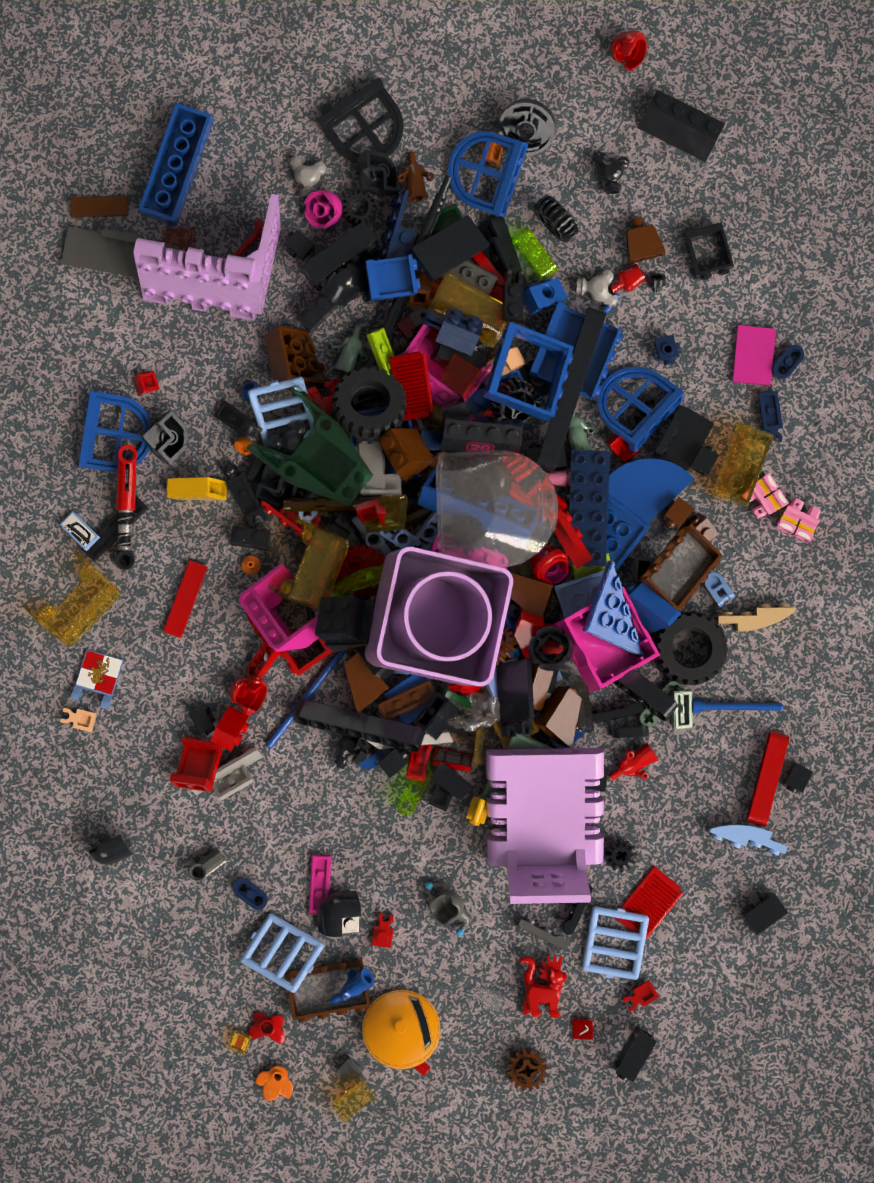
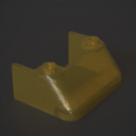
(318, 567)
(81, 607)

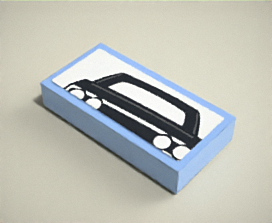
(79, 531)

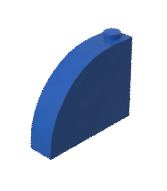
(648, 485)

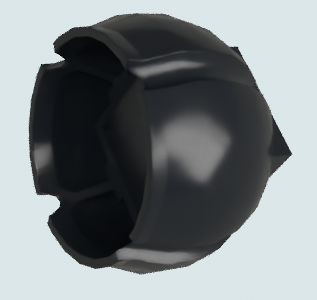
(542, 639)

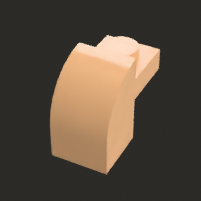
(514, 361)

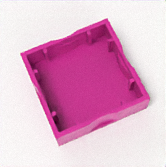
(599, 660)

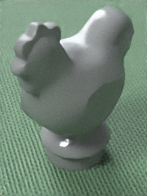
(307, 175)
(598, 288)

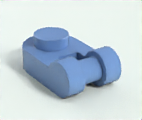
(713, 584)

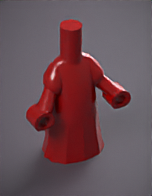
(635, 761)

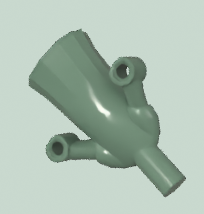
(351, 346)
(577, 436)

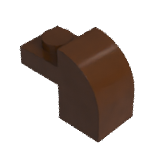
(426, 291)

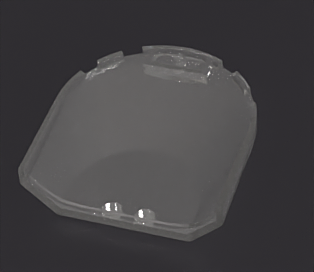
(493, 507)

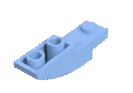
(741, 834)

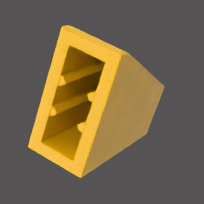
(196, 489)

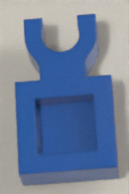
(371, 761)

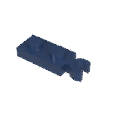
(770, 413)

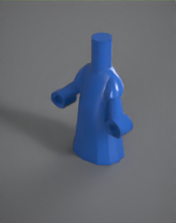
(355, 985)

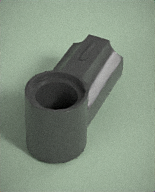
(208, 864)

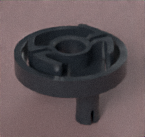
(543, 125)

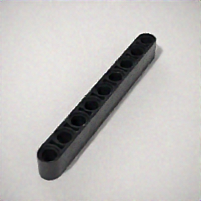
(572, 388)

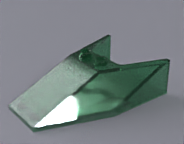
(323, 461)

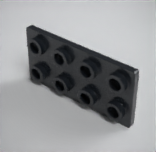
(683, 438)

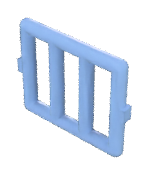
(259, 409)
(594, 929)
(302, 937)

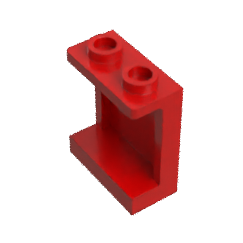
(197, 765)

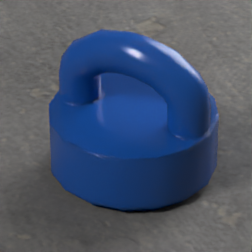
(246, 387)

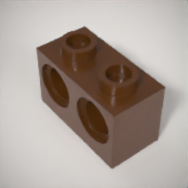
(677, 514)

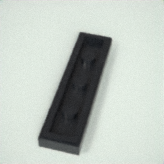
(109, 532)

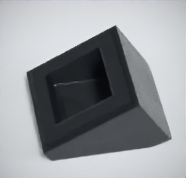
(349, 1069)

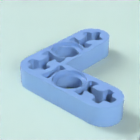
(414, 539)

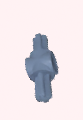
(378, 544)

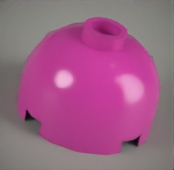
(323, 209)

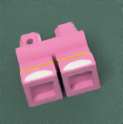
(772, 502)
(807, 522)

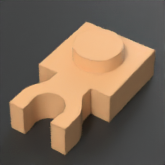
(81, 719)

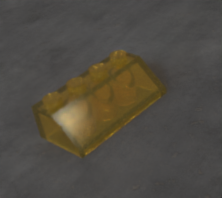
(471, 301)
(741, 465)

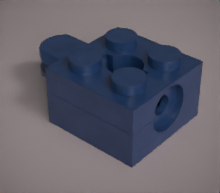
(455, 329)

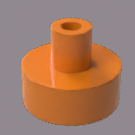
(241, 444)
(251, 570)

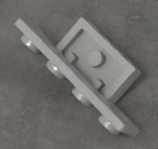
(234, 774)

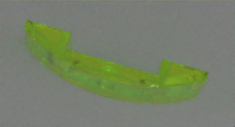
(358, 580)

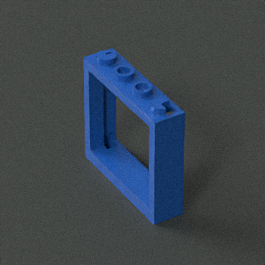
(565, 350)

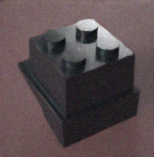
(344, 622)

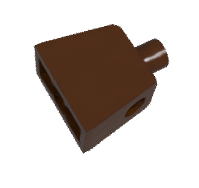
(643, 242)

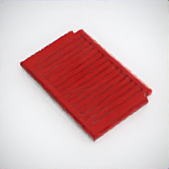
(413, 374)
(653, 898)

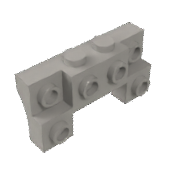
(380, 483)

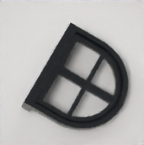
(351, 107)

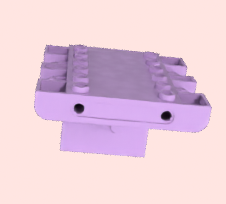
(209, 281)
(545, 821)

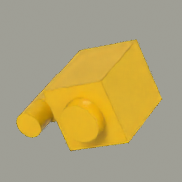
(477, 811)

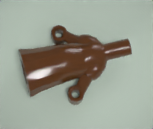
(415, 182)

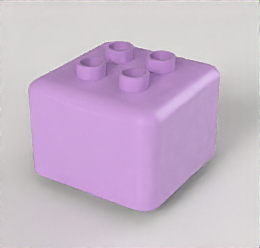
(439, 616)

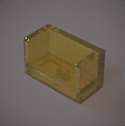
(353, 1100)

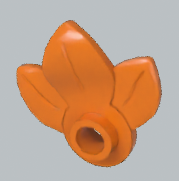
(274, 1086)

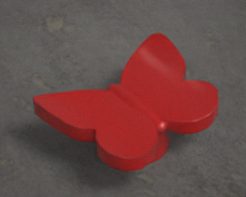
(268, 1027)

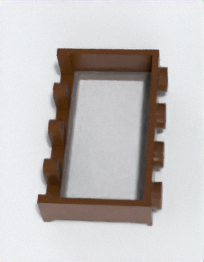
(681, 566)
(319, 986)

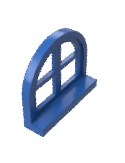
(507, 177)
(654, 417)
(91, 430)

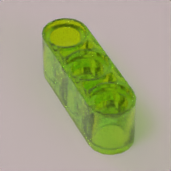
(535, 254)
(414, 799)

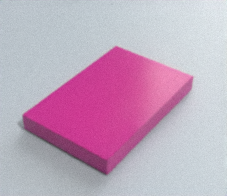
(754, 355)

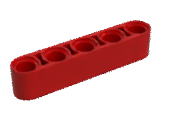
(767, 778)

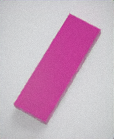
(319, 881)

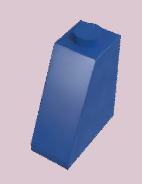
(651, 608)

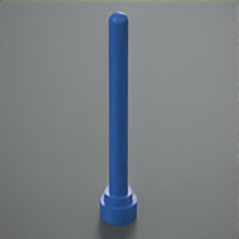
(699, 706)

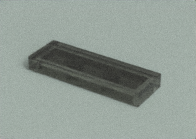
(585, 719)

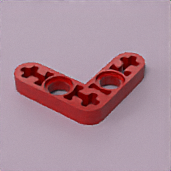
(257, 665)

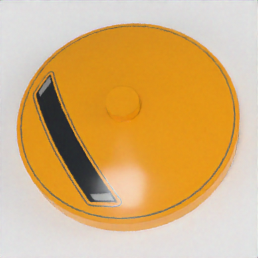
(401, 1029)

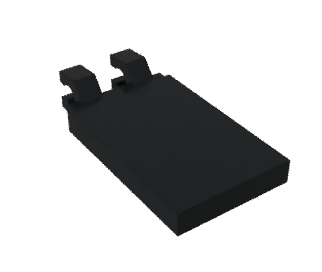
(515, 697)

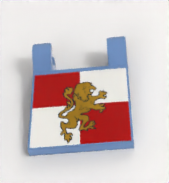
(98, 674)

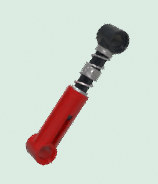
(125, 505)

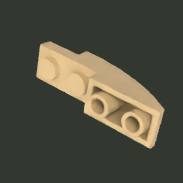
(763, 617)

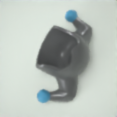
(448, 906)

